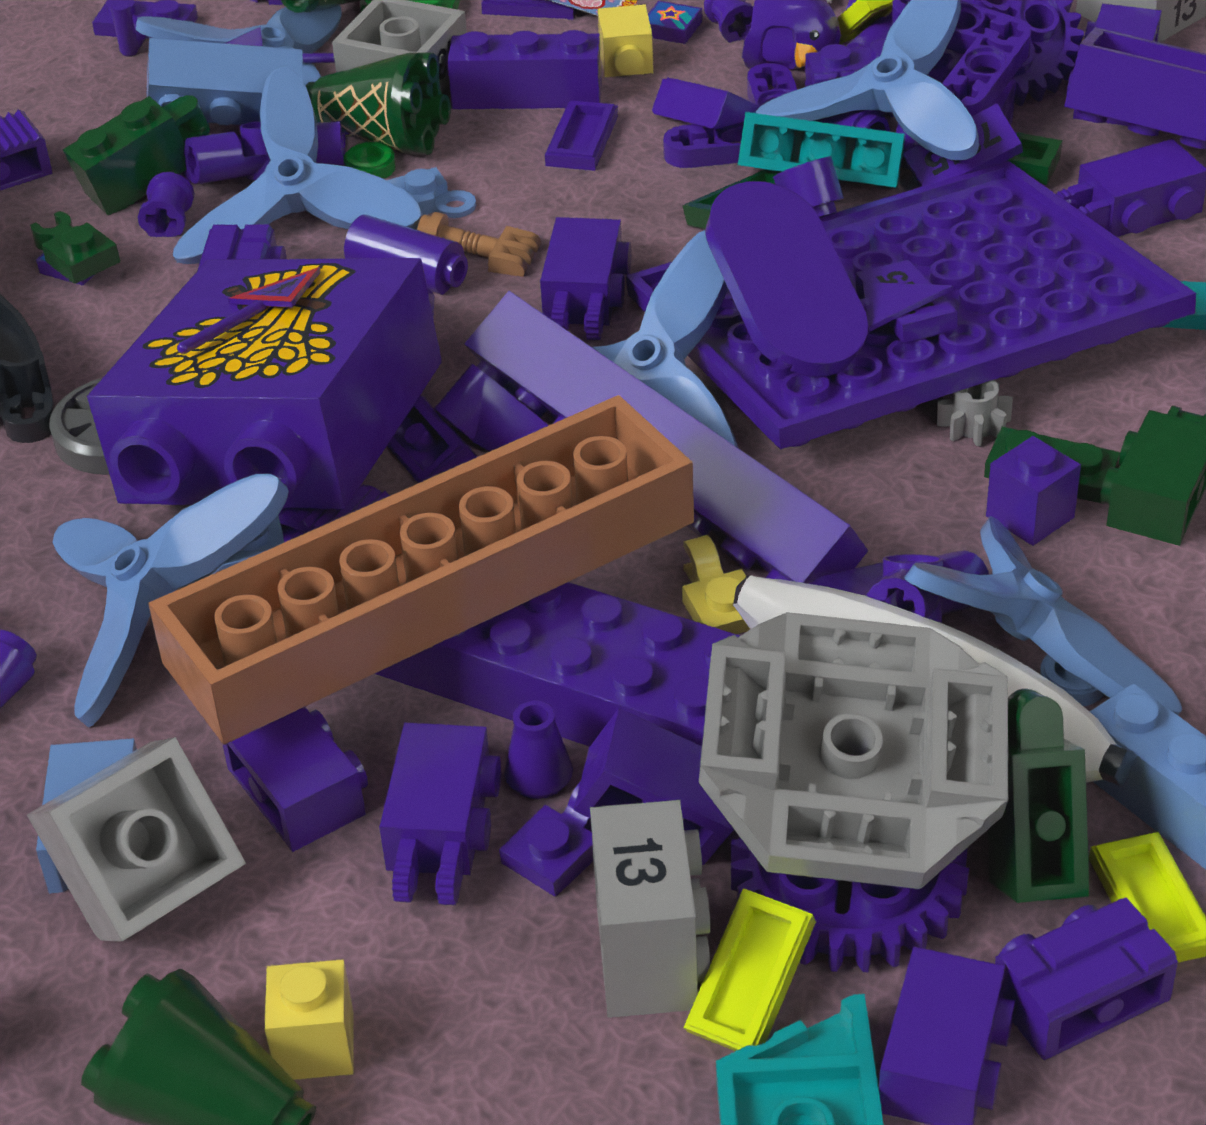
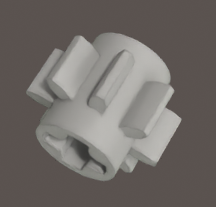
(975, 412)

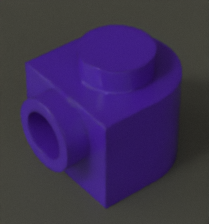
(815, 183)

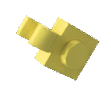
(711, 591)

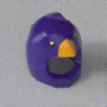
(789, 30)

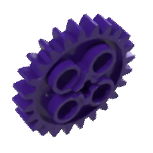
(1052, 44)
(878, 915)

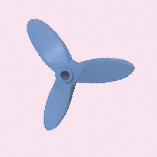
(283, 30)
(898, 85)
(295, 180)
(671, 327)
(150, 568)
(1032, 608)

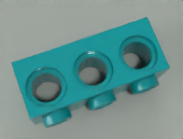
(856, 152)

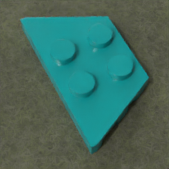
(804, 1075)

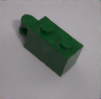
(133, 147)
(1158, 476)
(1042, 838)

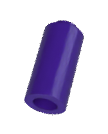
(377, 238)

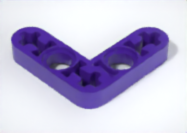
(992, 42)
(701, 146)

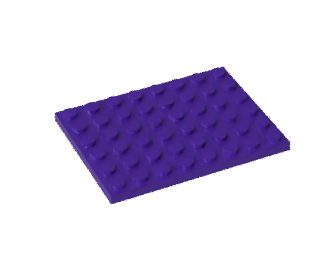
(1027, 291)

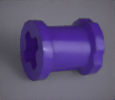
(732, 16)
(167, 202)

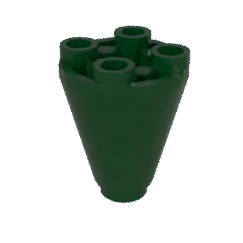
(190, 1063)

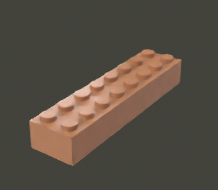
(420, 566)

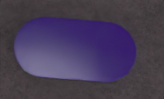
(786, 278)

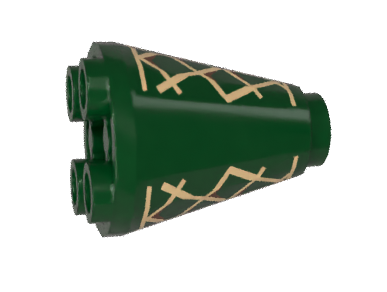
(386, 102)

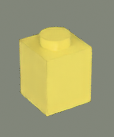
(625, 40)
(310, 1019)

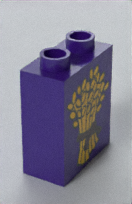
(281, 395)

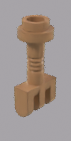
(506, 254)

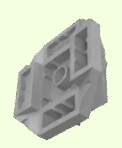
(895, 696)

